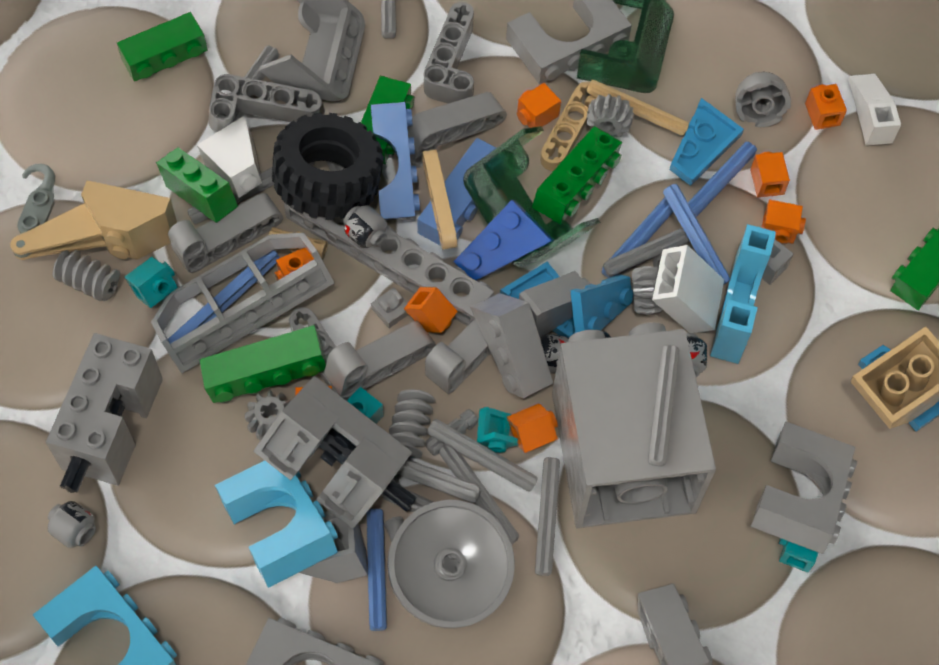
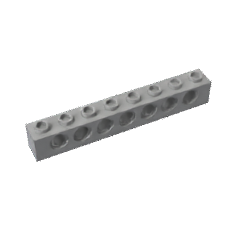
(395, 265)

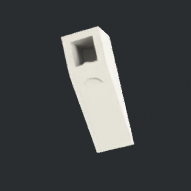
(875, 109)

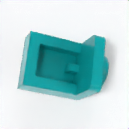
(494, 430)

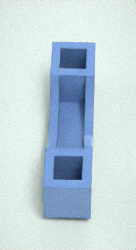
(391, 124)

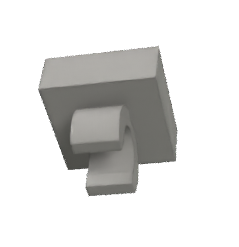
(390, 307)

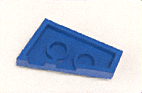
(504, 240)

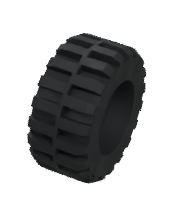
(331, 140)

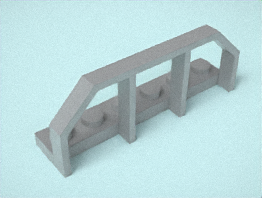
(248, 314)

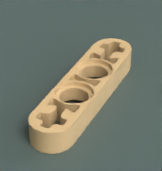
(568, 125)
(439, 199)

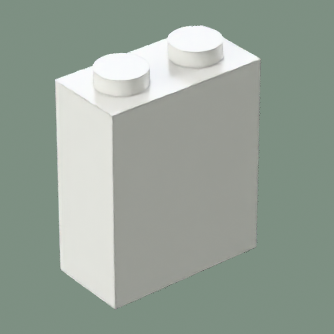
(688, 289)

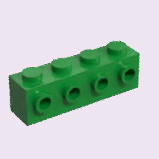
(577, 175)
(263, 364)

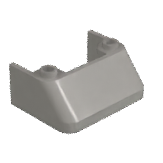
(331, 50)

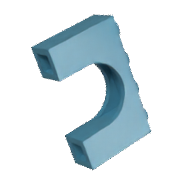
(738, 306)
(297, 545)
(94, 599)

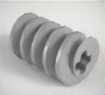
(86, 275)
(408, 418)

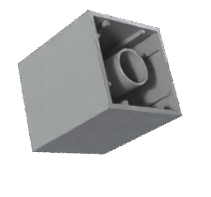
(605, 426)

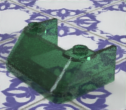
(637, 63)
(495, 183)

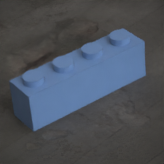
(459, 199)

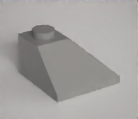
(351, 556)

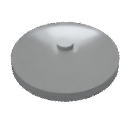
(451, 564)

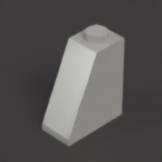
(552, 301)

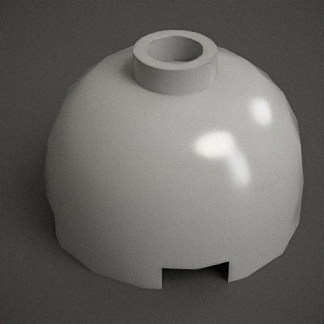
(762, 99)

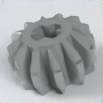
(610, 115)
(643, 289)
(264, 407)

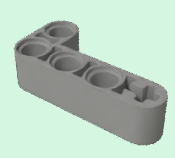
(450, 46)
(264, 105)
(453, 122)
(215, 240)
(454, 363)
(353, 368)

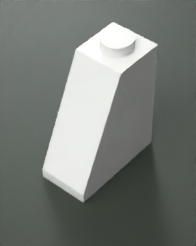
(233, 156)

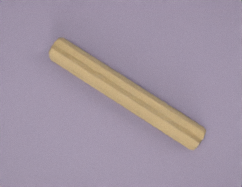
(641, 108)

